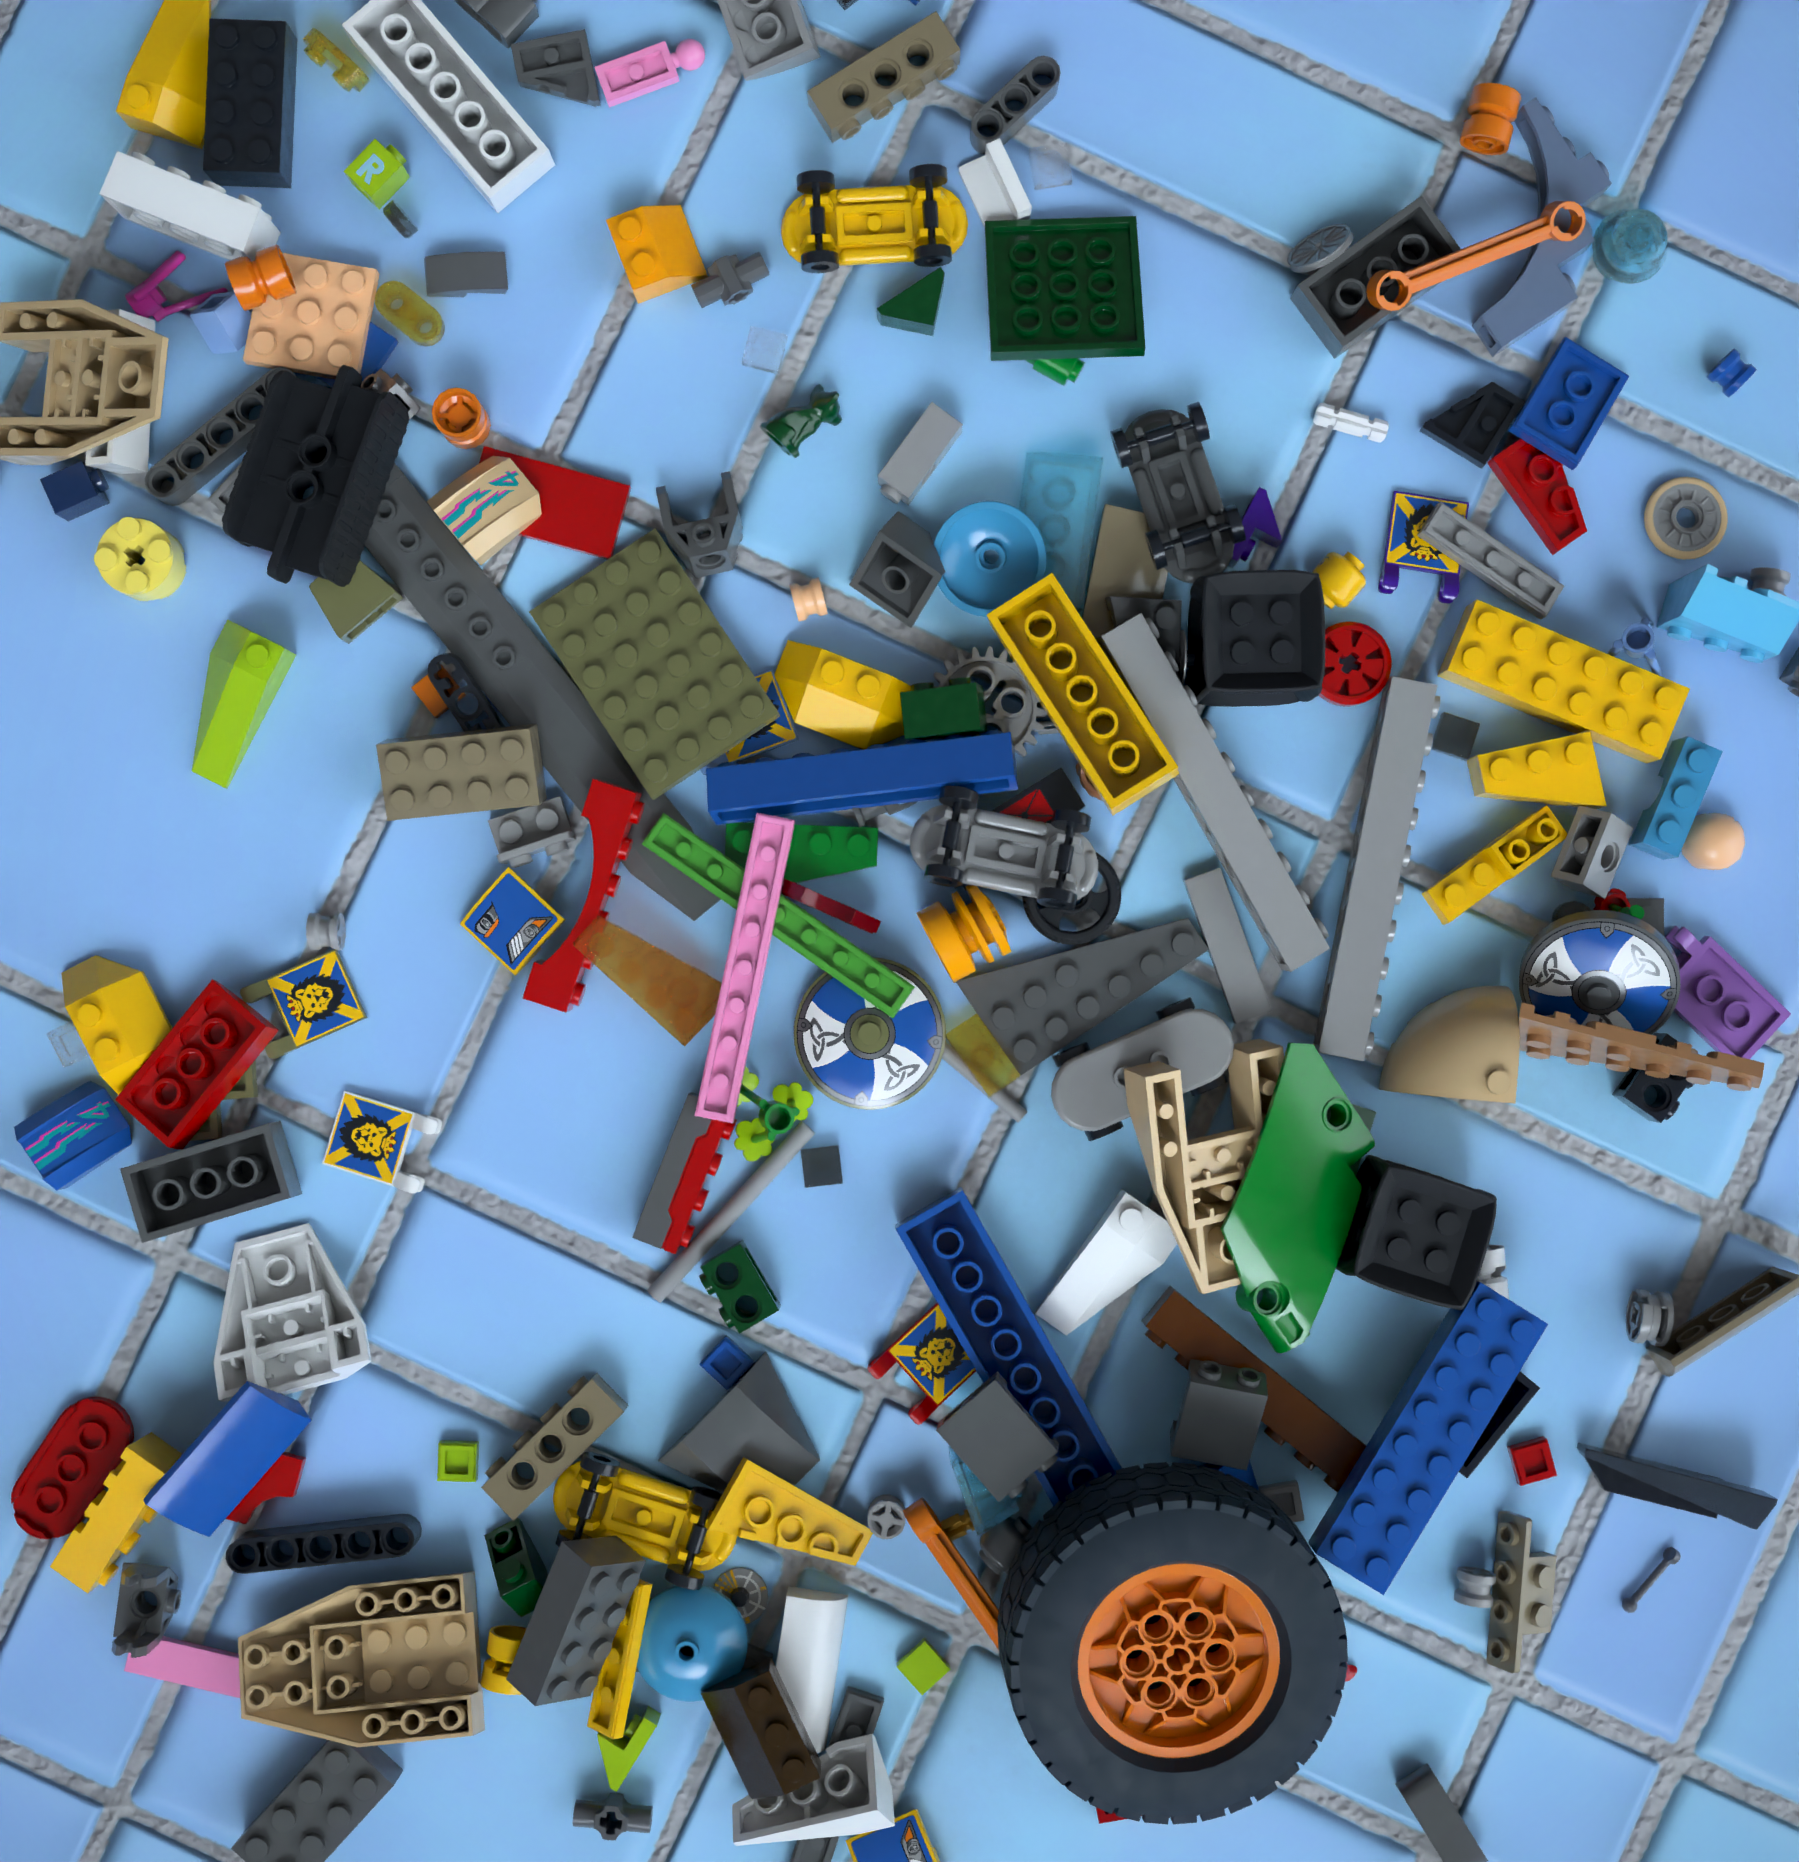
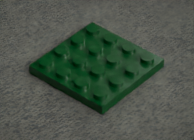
(1064, 288)

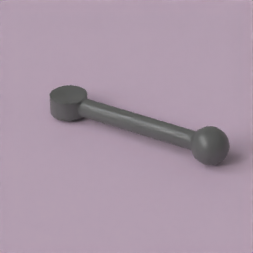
(1670, 1556)

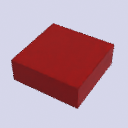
(1532, 1461)

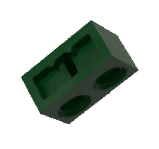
(749, 1282)

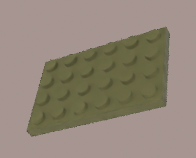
(654, 664)

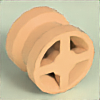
(808, 599)

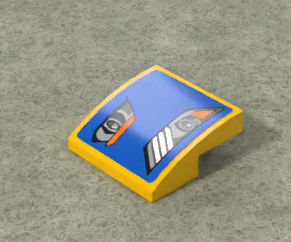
(512, 921)
(900, 1843)

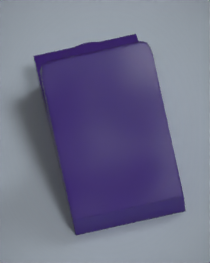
(1257, 522)

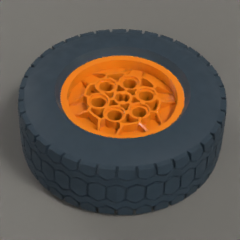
(1170, 1548)

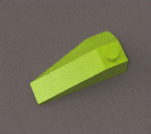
(237, 694)

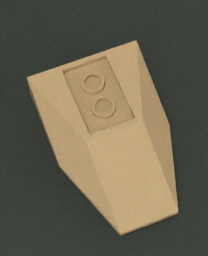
(371, 1664)

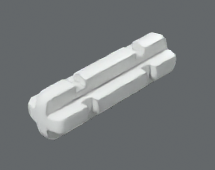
(1351, 422)

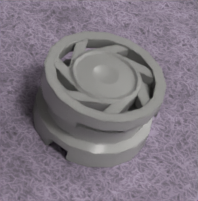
(1649, 1317)

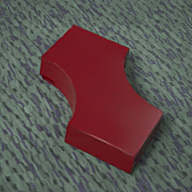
(830, 906)

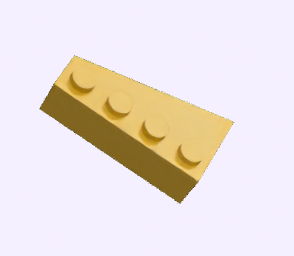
(115, 1515)

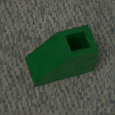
(516, 1566)

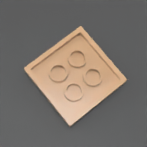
(319, 324)

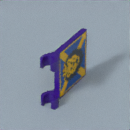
(1411, 552)

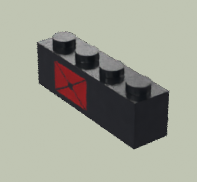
(1042, 799)

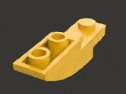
(1494, 864)

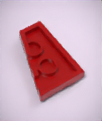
(1541, 493)

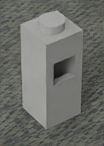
(919, 454)

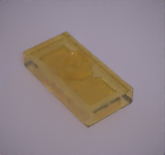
(982, 1056)

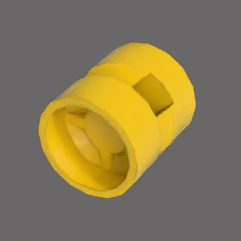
(502, 1647)

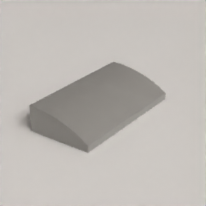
(769, 35)

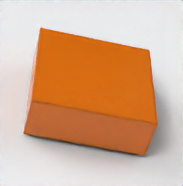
(430, 697)

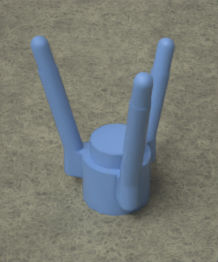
(1638, 643)

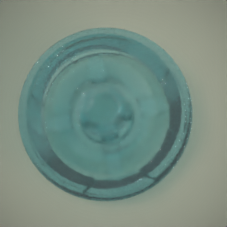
(1630, 245)

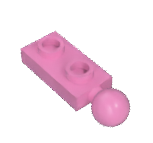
(647, 70)

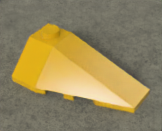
(169, 75)

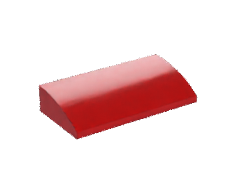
(196, 1065)

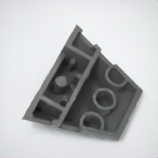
(746, 1422)

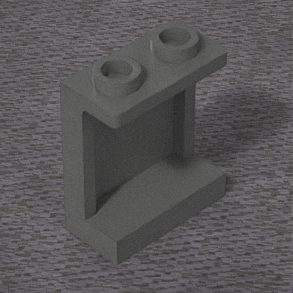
(1219, 1414)
(998, 1438)

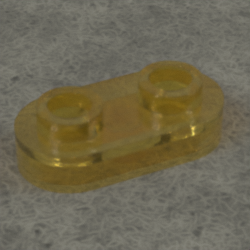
(323, 52)
(411, 314)

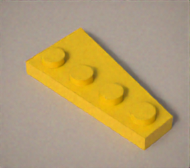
(778, 1513)

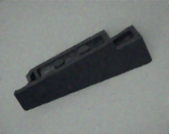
(1677, 1487)

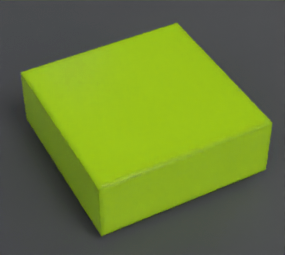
(458, 1461)
(923, 1666)

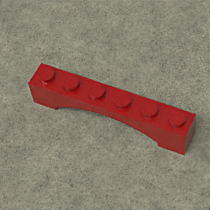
(610, 815)

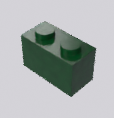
(943, 710)

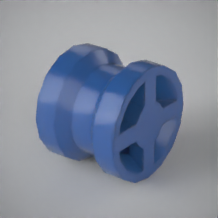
(1731, 373)

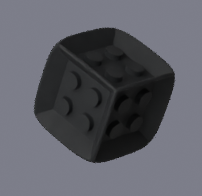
(1257, 638)
(1418, 1233)

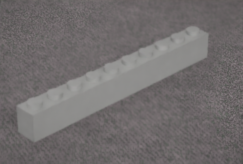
(1214, 795)
(1375, 868)

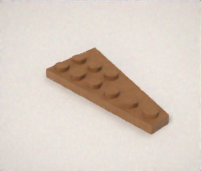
(1627, 1049)

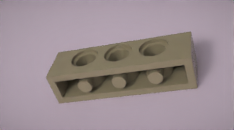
(925, 39)
(516, 1493)

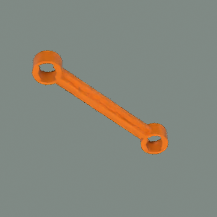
(1476, 255)
(930, 1531)

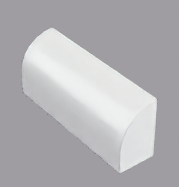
(811, 1655)

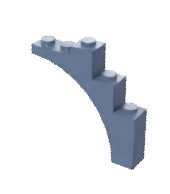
(1541, 287)

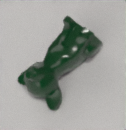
(796, 424)

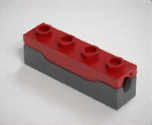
(681, 1179)

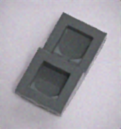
(465, 273)

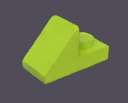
(623, 1752)

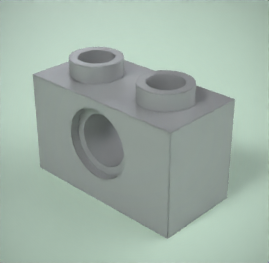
(1592, 851)

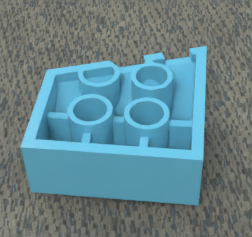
(1728, 614)

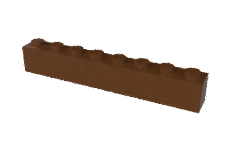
(1287, 1412)

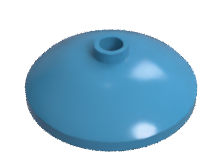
(972, 580)
(695, 1619)

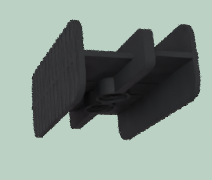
(332, 524)

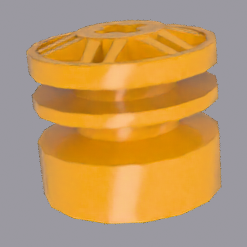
(964, 932)

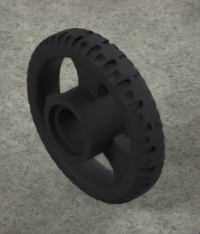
(1106, 905)

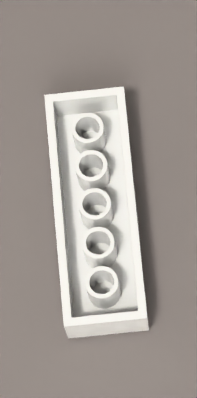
(450, 97)

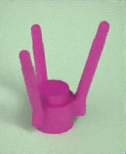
(147, 297)

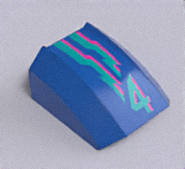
(74, 1135)

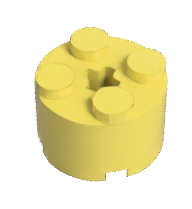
(121, 550)

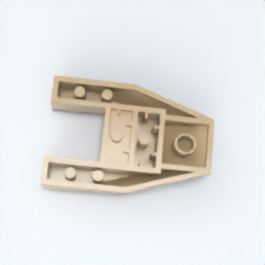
(99, 378)
(1201, 1175)

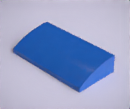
(228, 1458)

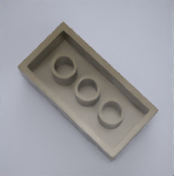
(461, 772)

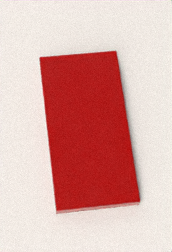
(576, 507)

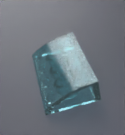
(1062, 501)

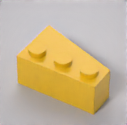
(1541, 772)

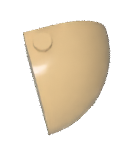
(1459, 1048)

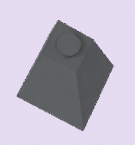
(900, 569)

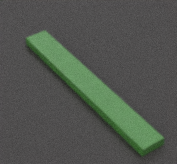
(792, 923)

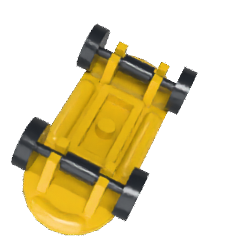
(874, 223)
(646, 1513)

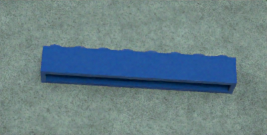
(860, 777)

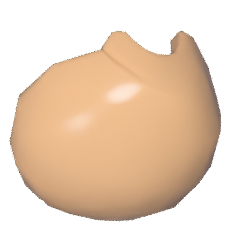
(1714, 842)

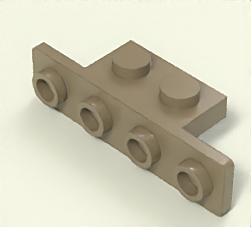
(1520, 1593)

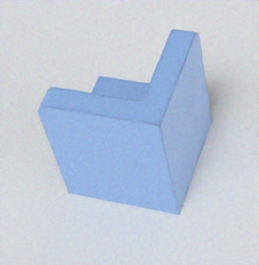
(222, 322)

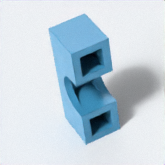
(1686, 778)

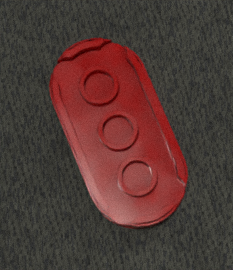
(71, 1467)

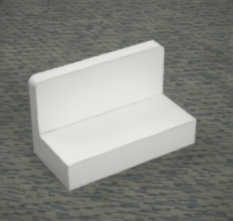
(995, 186)

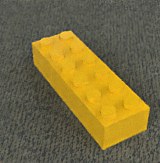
(1563, 682)
(1082, 694)

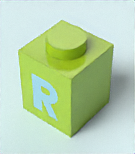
(378, 172)

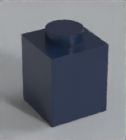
(76, 490)

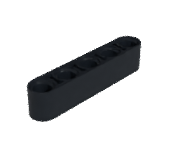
(308, 1553)

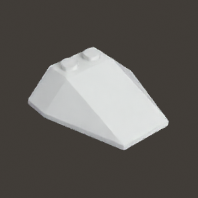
(286, 1317)

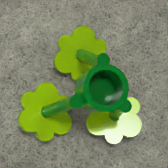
(774, 1116)

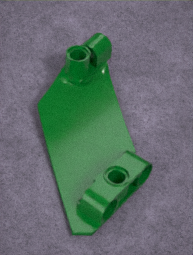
(1296, 1199)

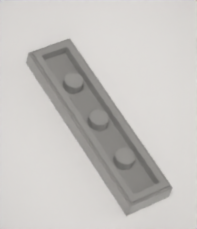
(1490, 560)
(1227, 945)

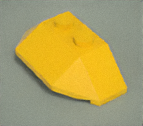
(840, 696)
(114, 1016)

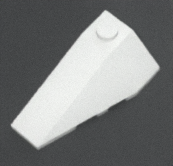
(1115, 1256)
(846, 1800)

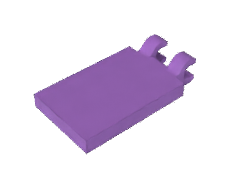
(1722, 998)

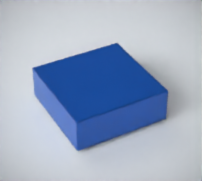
(726, 1362)

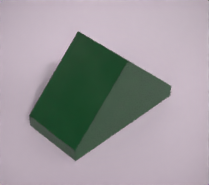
(916, 306)

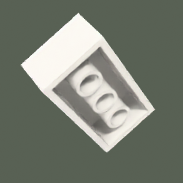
(186, 209)

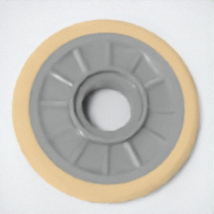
(1707, 508)

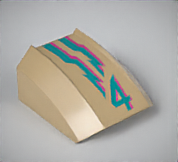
(488, 506)

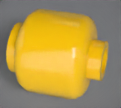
(1340, 578)

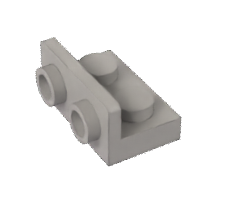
(532, 832)

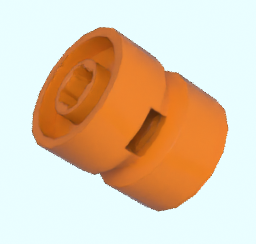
(1492, 112)
(260, 277)
(461, 418)

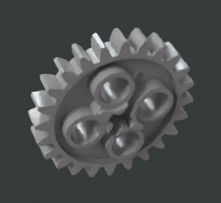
(999, 670)

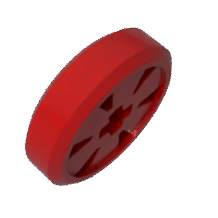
(1370, 655)

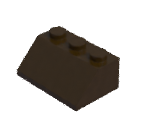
(763, 1731)

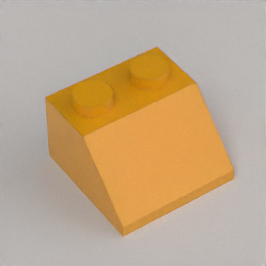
(656, 250)

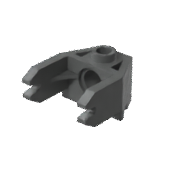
(723, 536)
(138, 1623)

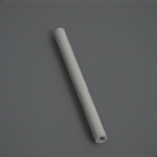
(731, 1211)

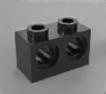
(1668, 1090)

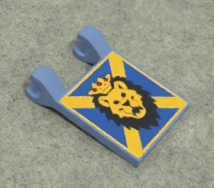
(770, 737)

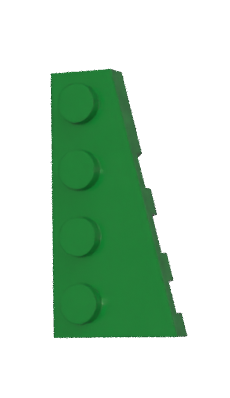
(814, 849)

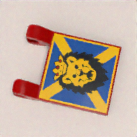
(931, 1358)

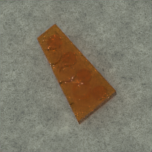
(660, 983)

